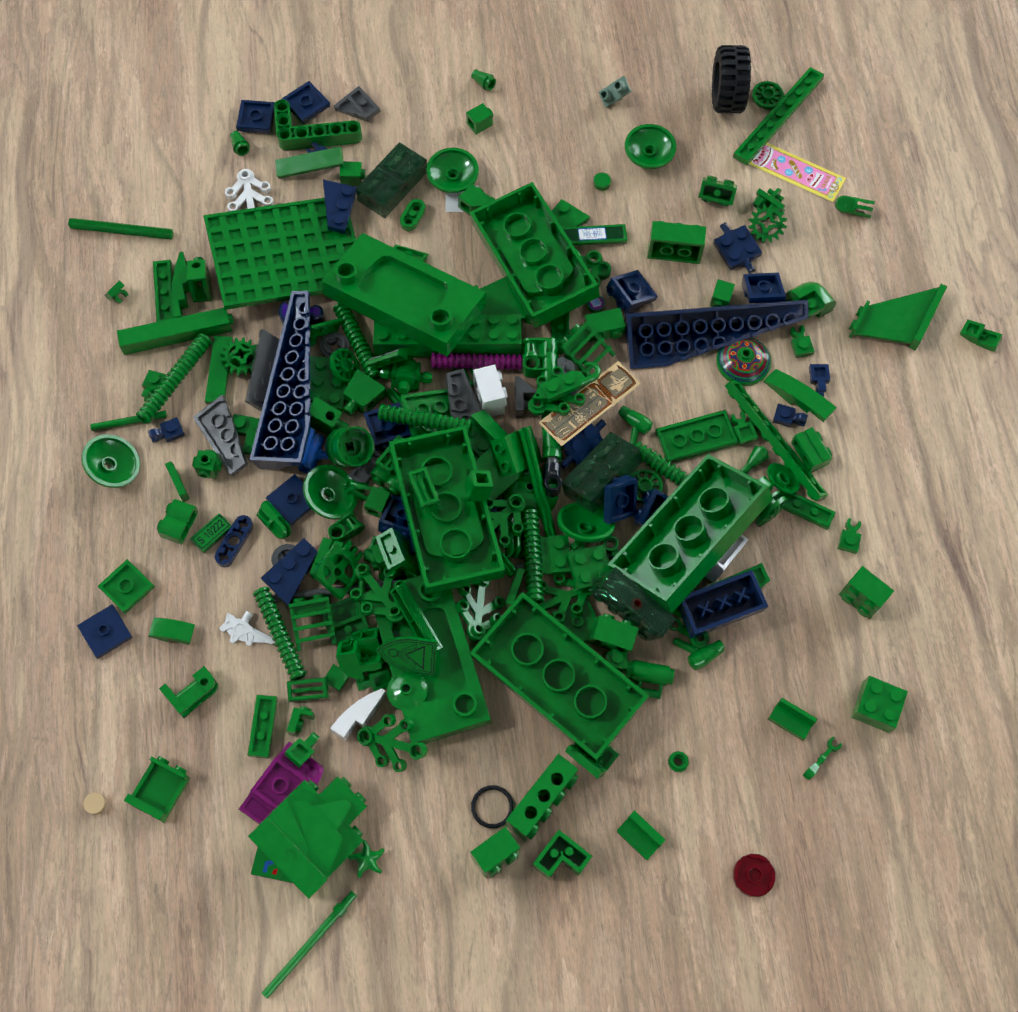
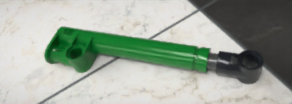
(544, 358)

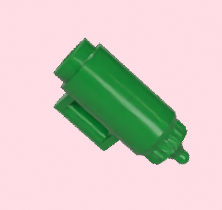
(650, 673)

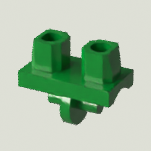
(765, 198)

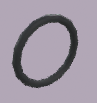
(473, 804)

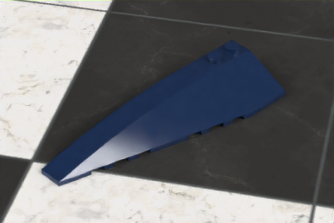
(679, 334)
(286, 406)

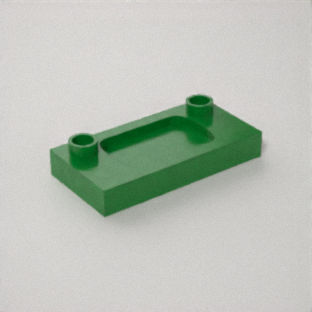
(534, 255)
(404, 294)
(454, 538)
(454, 693)

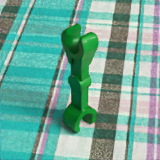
(812, 770)

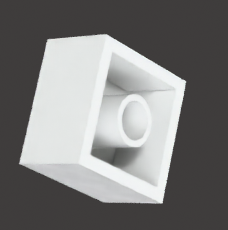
(489, 390)

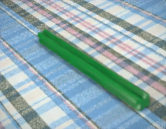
(120, 228)
(537, 481)

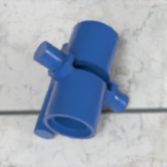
(312, 452)

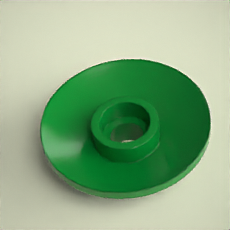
(782, 478)
(410, 699)

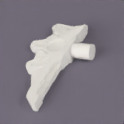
(241, 630)

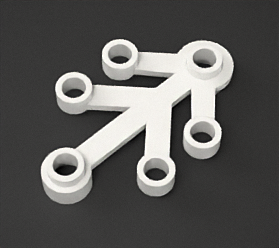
(248, 194)

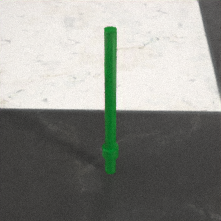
(339, 911)

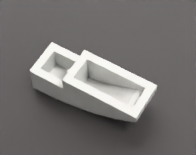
(358, 714)

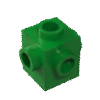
(207, 464)

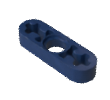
(231, 533)

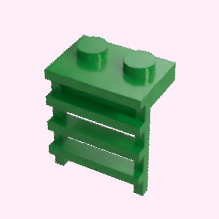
(577, 339)
(316, 606)
(597, 768)

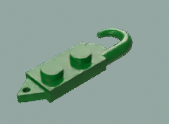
(566, 384)

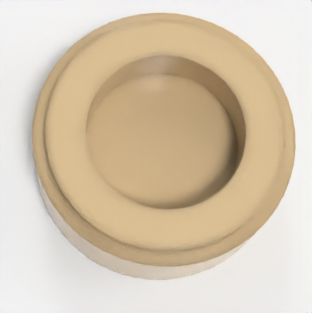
(94, 803)

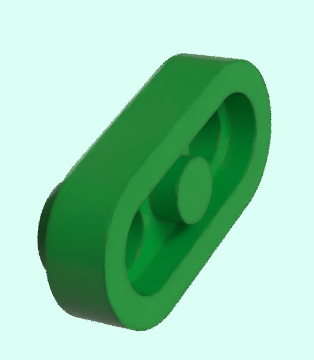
(412, 216)

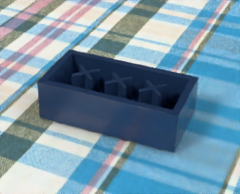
(722, 604)

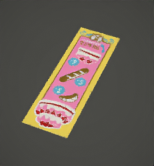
(798, 172)

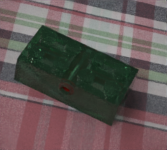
(391, 180)
(607, 461)
(632, 604)

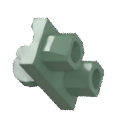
(615, 91)

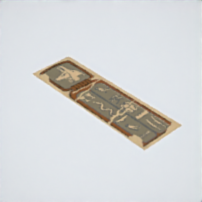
(599, 397)

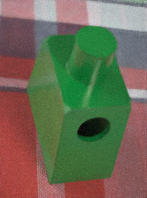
(197, 271)
(362, 393)
(325, 417)

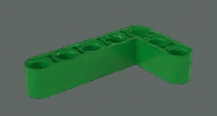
(303, 136)

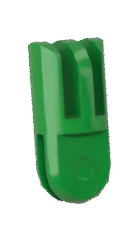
(848, 205)
(274, 520)
(516, 545)

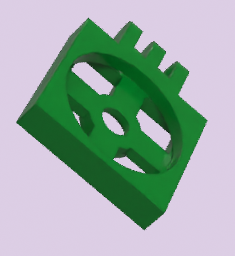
(347, 558)

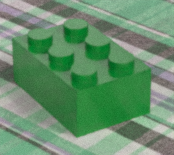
(676, 242)

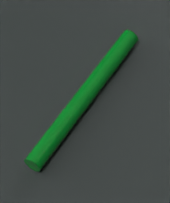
(123, 421)

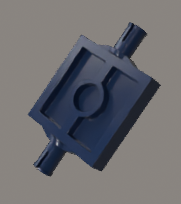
(737, 247)
(582, 444)

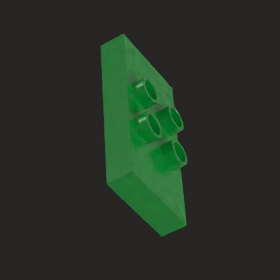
(691, 531)
(559, 676)

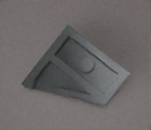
(358, 105)

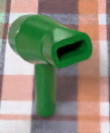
(638, 421)
(700, 657)

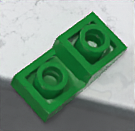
(171, 629)

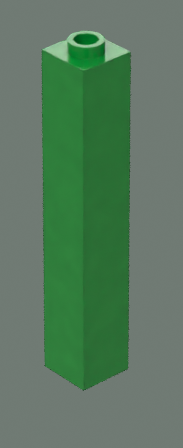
(174, 330)

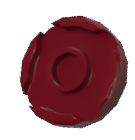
(754, 875)

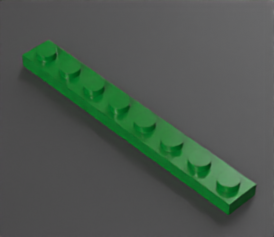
(778, 116)
(780, 446)

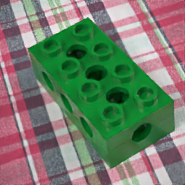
(560, 770)

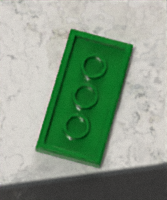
(696, 436)

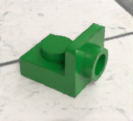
(296, 723)

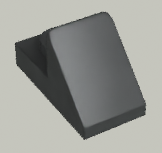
(523, 393)

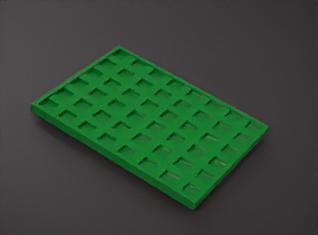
(273, 251)

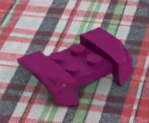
(277, 783)

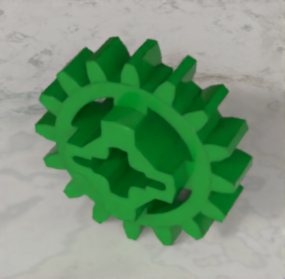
(769, 215)
(233, 360)

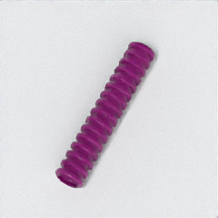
(476, 361)

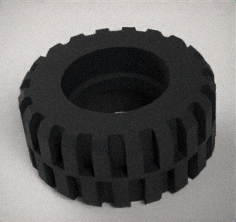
(731, 79)

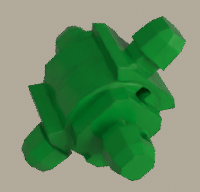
(406, 375)

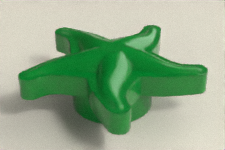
(367, 859)

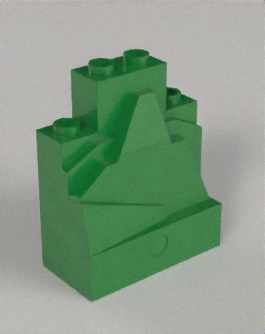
(311, 832)

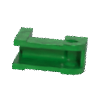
(193, 694)

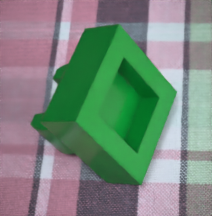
(115, 290)

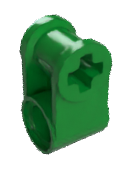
(348, 526)

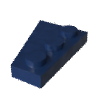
(339, 204)
(289, 572)

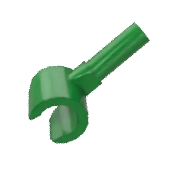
(367, 551)

